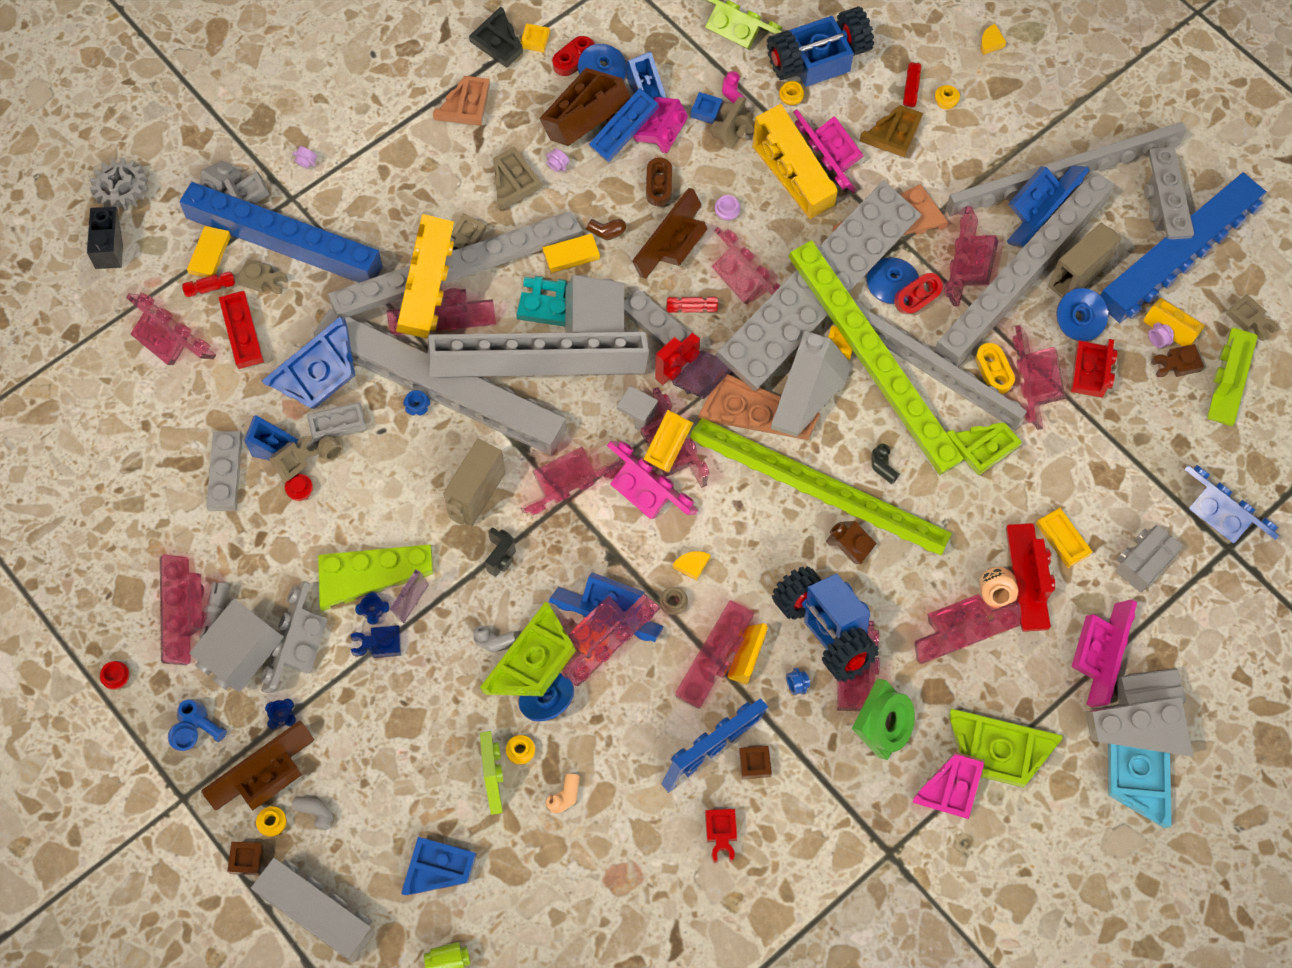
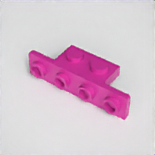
(835, 144)
(644, 487)
(1102, 649)

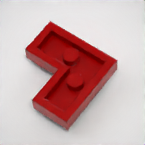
(674, 356)

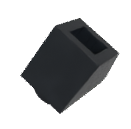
(105, 238)

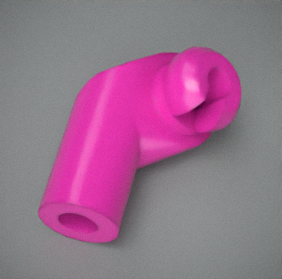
(730, 86)

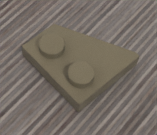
(513, 178)

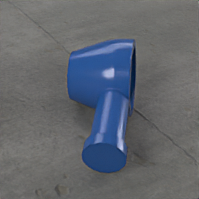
(199, 718)

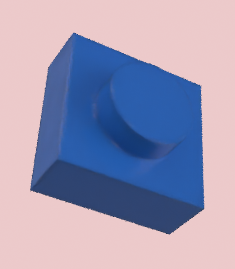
(706, 108)

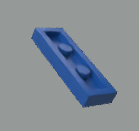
(624, 125)

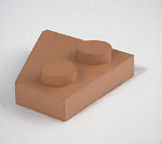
(466, 102)

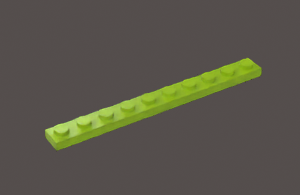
(875, 358)
(821, 486)

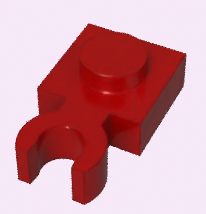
(721, 829)

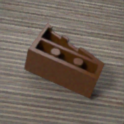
(584, 106)

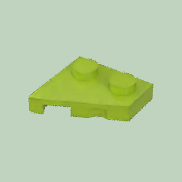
(985, 446)
(492, 772)

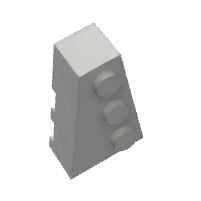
(1143, 725)

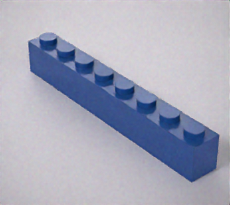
(281, 233)
(1171, 256)

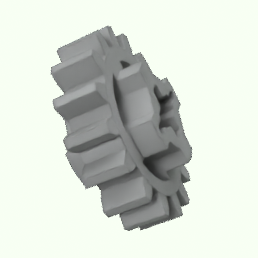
(119, 184)

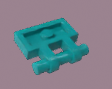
(543, 308)

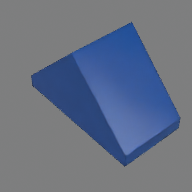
(644, 75)
(265, 439)

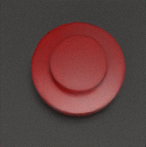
(299, 487)
(114, 675)

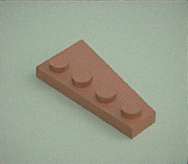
(921, 201)
(739, 406)

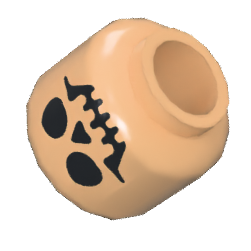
(998, 587)

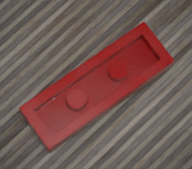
(241, 329)

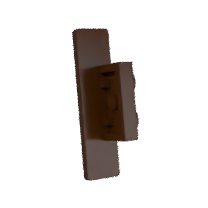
(673, 237)
(262, 772)

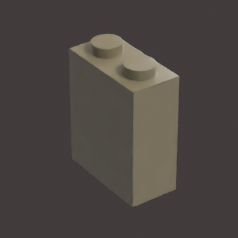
(1085, 260)
(474, 483)

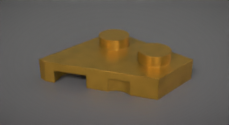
(895, 131)

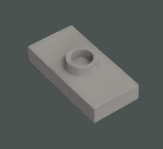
(337, 421)

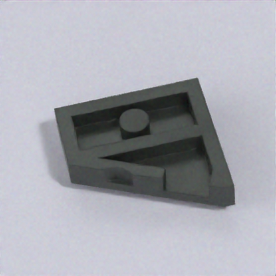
(497, 38)

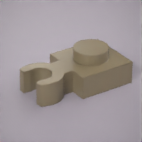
(467, 232)
(260, 275)
(1250, 315)
(290, 458)

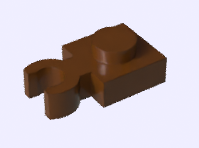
(1181, 360)

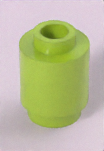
(447, 956)

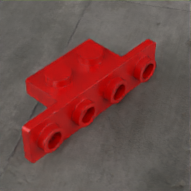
(1031, 570)

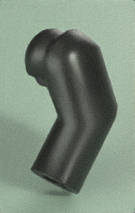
(880, 463)

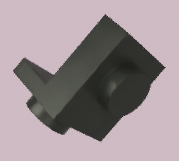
(501, 556)

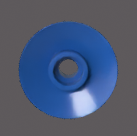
(594, 54)
(883, 285)
(1093, 312)
(551, 704)

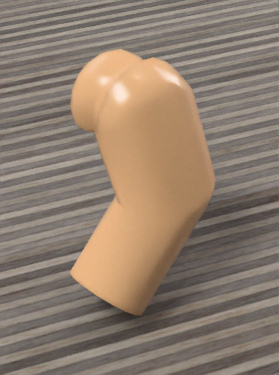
(565, 798)

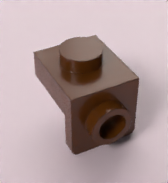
(851, 540)

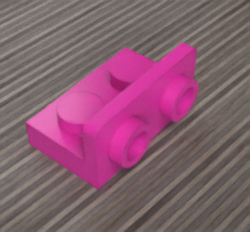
(663, 124)

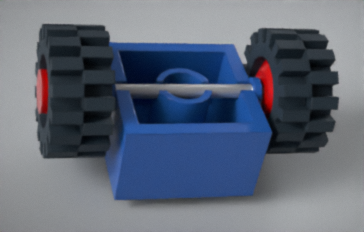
(821, 47)
(832, 616)

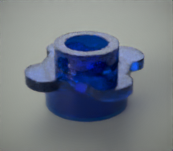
(368, 601)
(277, 706)

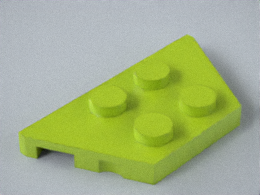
(532, 659)
(1008, 749)

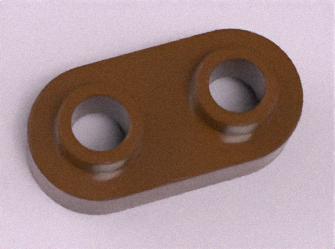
(659, 183)

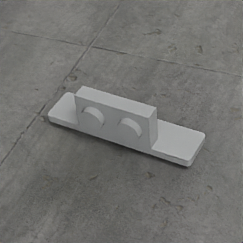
(1167, 195)
(301, 639)

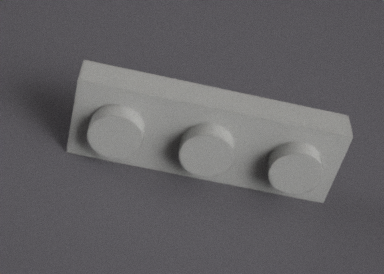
(653, 319)
(224, 471)

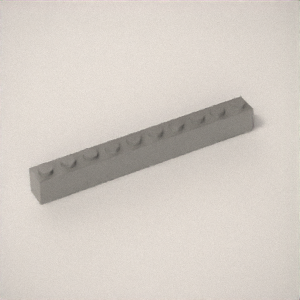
(1024, 269)
(468, 395)

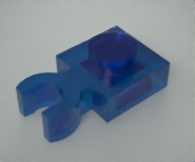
(382, 643)

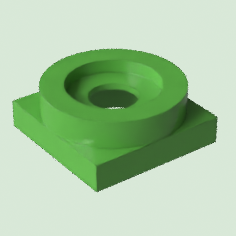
(872, 720)

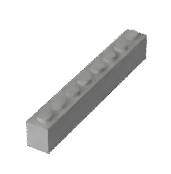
(537, 354)

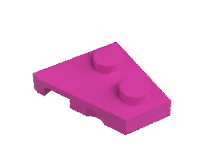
(952, 786)

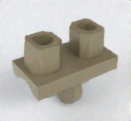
(737, 122)

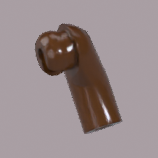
(608, 230)

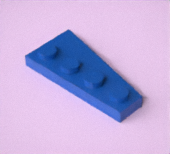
(712, 744)

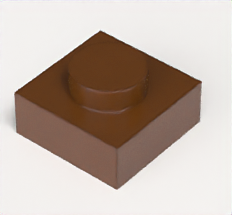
(755, 762)
(245, 858)

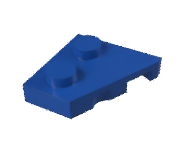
(437, 867)

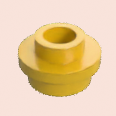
(794, 88)
(949, 101)
(524, 757)
(275, 829)

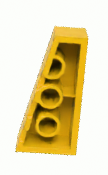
(793, 161)
(424, 277)

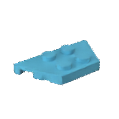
(1141, 781)

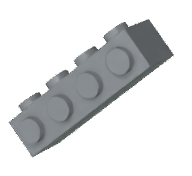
(313, 909)

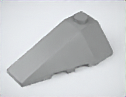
(812, 381)

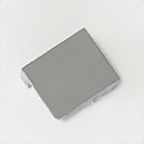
(638, 406)

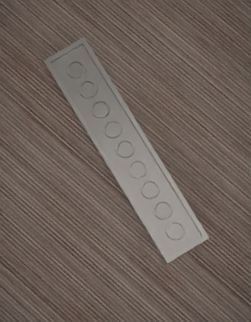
(793, 309)

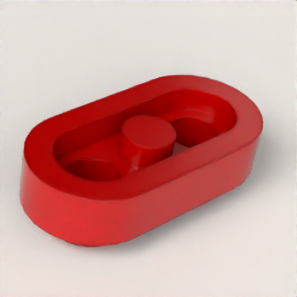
(572, 53)
(917, 295)

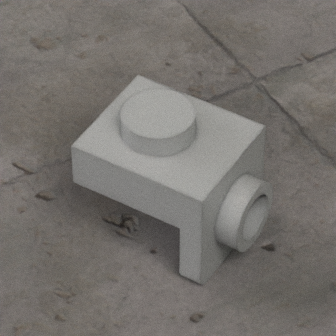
(214, 175)
(250, 189)

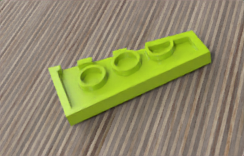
(360, 572)

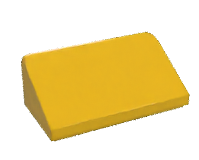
(1184, 326)
(747, 656)

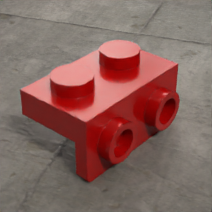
(1093, 368)

